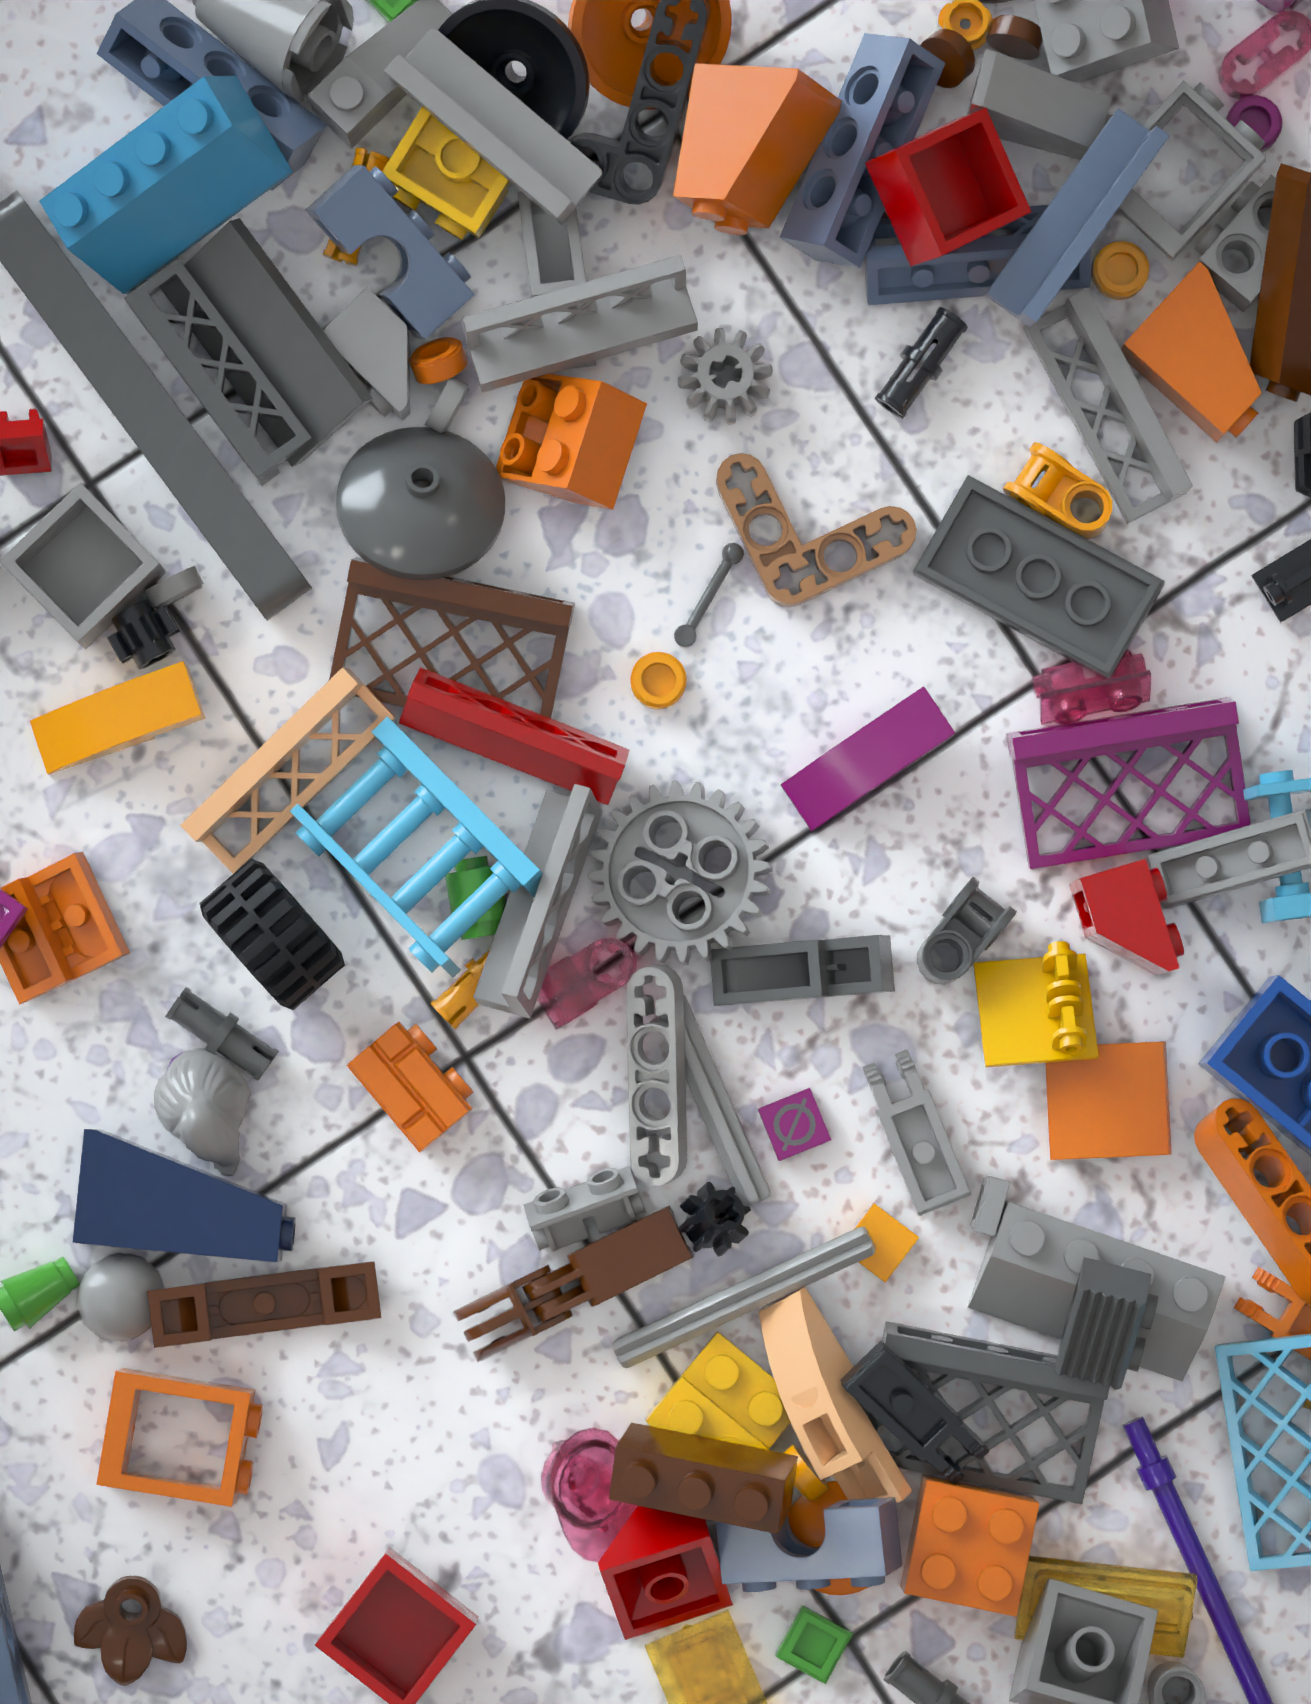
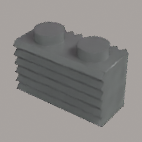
(1104, 1324)

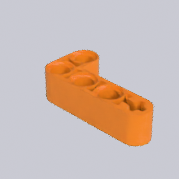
(1260, 1205)

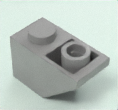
(376, 350)

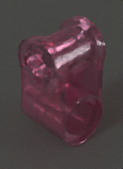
(576, 986)

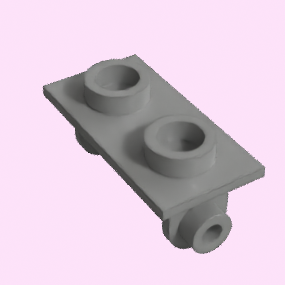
(559, 1213)

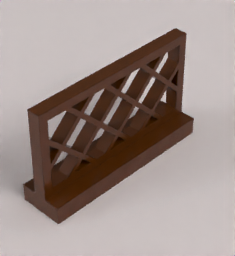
(459, 598)

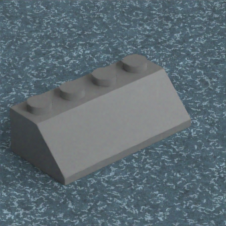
(1035, 1269)

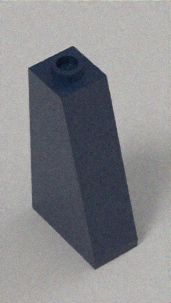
(162, 1204)

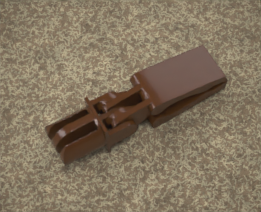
(602, 1269)

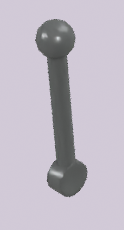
(685, 634)

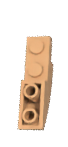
(823, 1414)

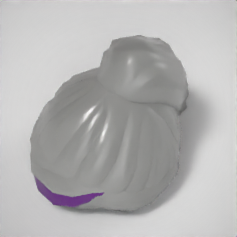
(203, 1106)

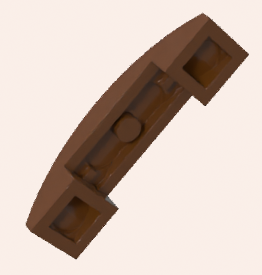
(264, 1303)

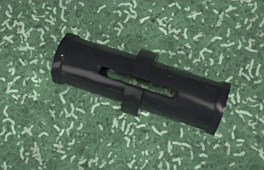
(944, 332)

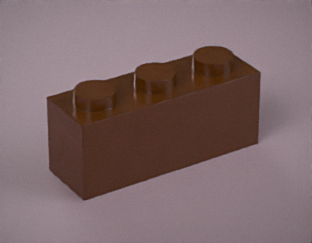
(703, 1478)

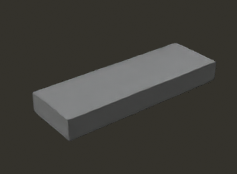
(1235, 858)

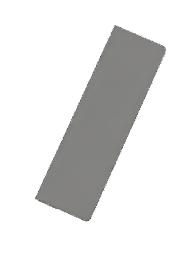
(495, 124)

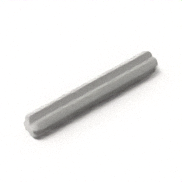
(720, 1115)

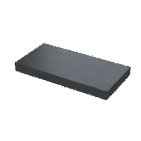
(275, 333)
(1038, 577)

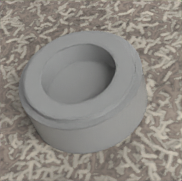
(447, 405)
(174, 588)

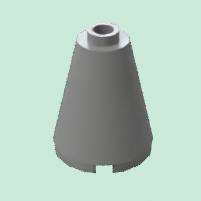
(282, 39)

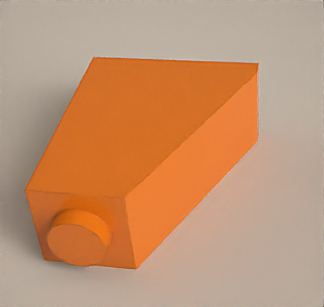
(1196, 357)

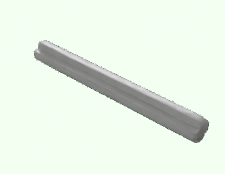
(744, 1297)

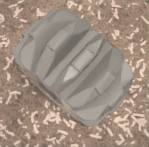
(735, 392)

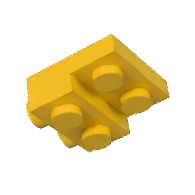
(445, 176)
(723, 1399)

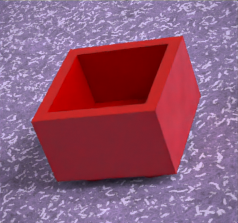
(948, 187)
(397, 1630)

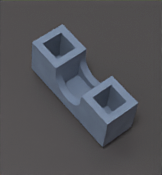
(427, 284)
(857, 1545)

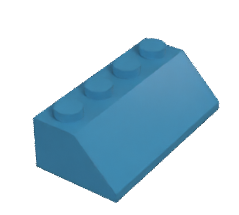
(167, 183)

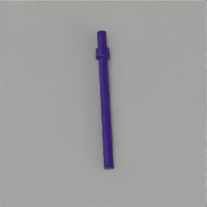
(1157, 1476)

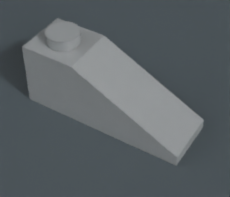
(357, 89)

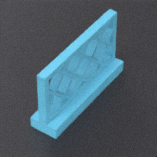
(1241, 1443)

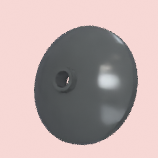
(415, 528)

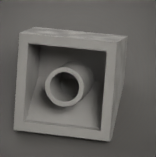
(1083, 1649)

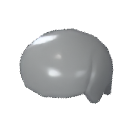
(115, 1296)

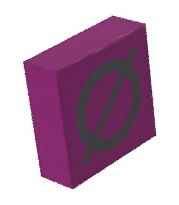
(794, 1124)

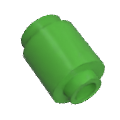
(462, 883)

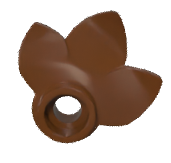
(131, 1638)

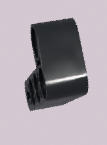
(654, 93)

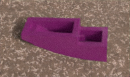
(868, 758)

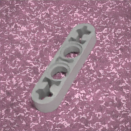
(646, 1074)

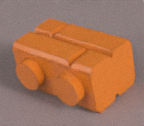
(411, 1085)

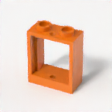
(121, 1426)

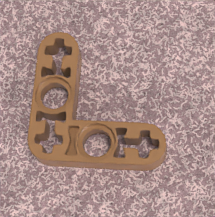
(789, 550)

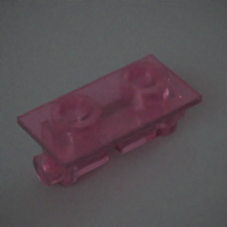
(1070, 697)

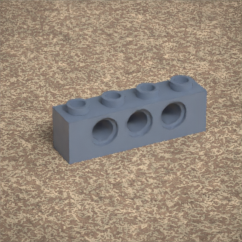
(170, 52)
(878, 112)

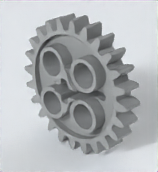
(657, 915)

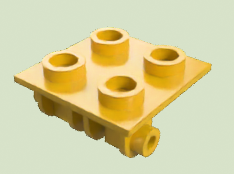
(1036, 1008)

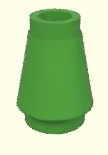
(35, 1292)

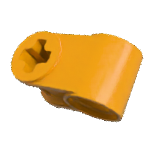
(1058, 490)

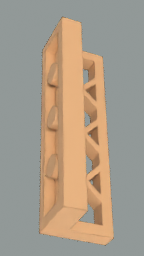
(272, 756)

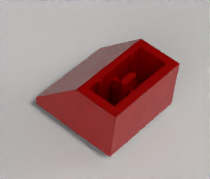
(1125, 916)

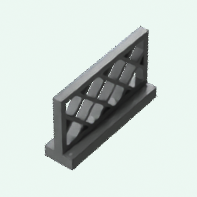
(1009, 1369)

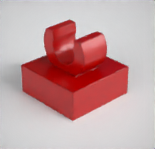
(24, 445)

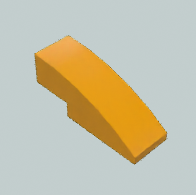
(117, 717)

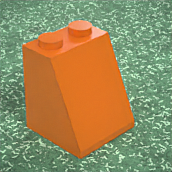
(748, 141)

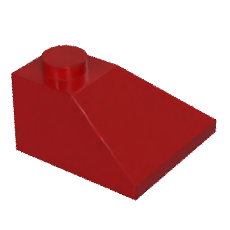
(662, 1571)

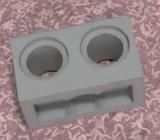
(1242, 234)

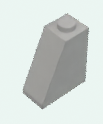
(1038, 106)

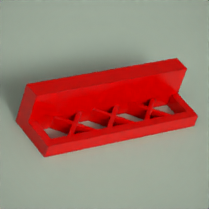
(513, 735)

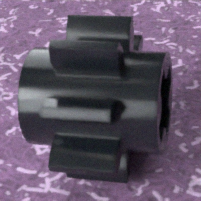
(143, 634)
(728, 1216)

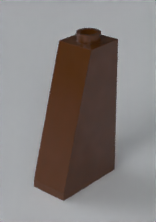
(1284, 306)

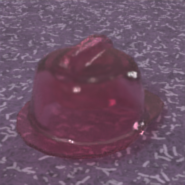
(578, 1487)

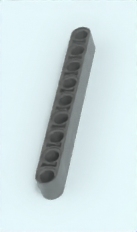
(146, 411)

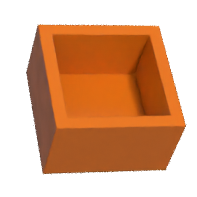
(969, 1545)

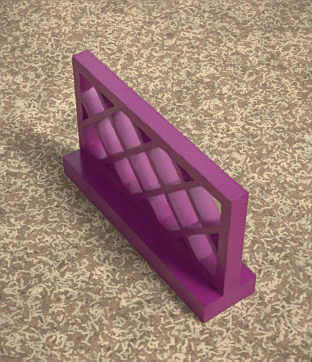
(1122, 734)

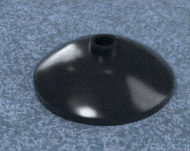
(526, 32)

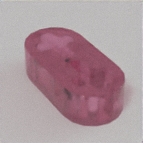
(1258, 45)

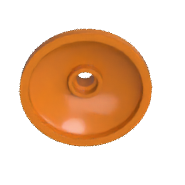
(617, 48)

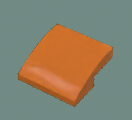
(63, 930)
(1110, 1103)

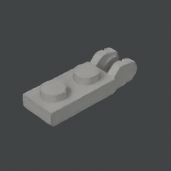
(918, 1139)

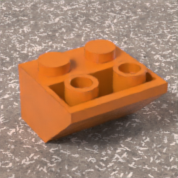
(571, 439)

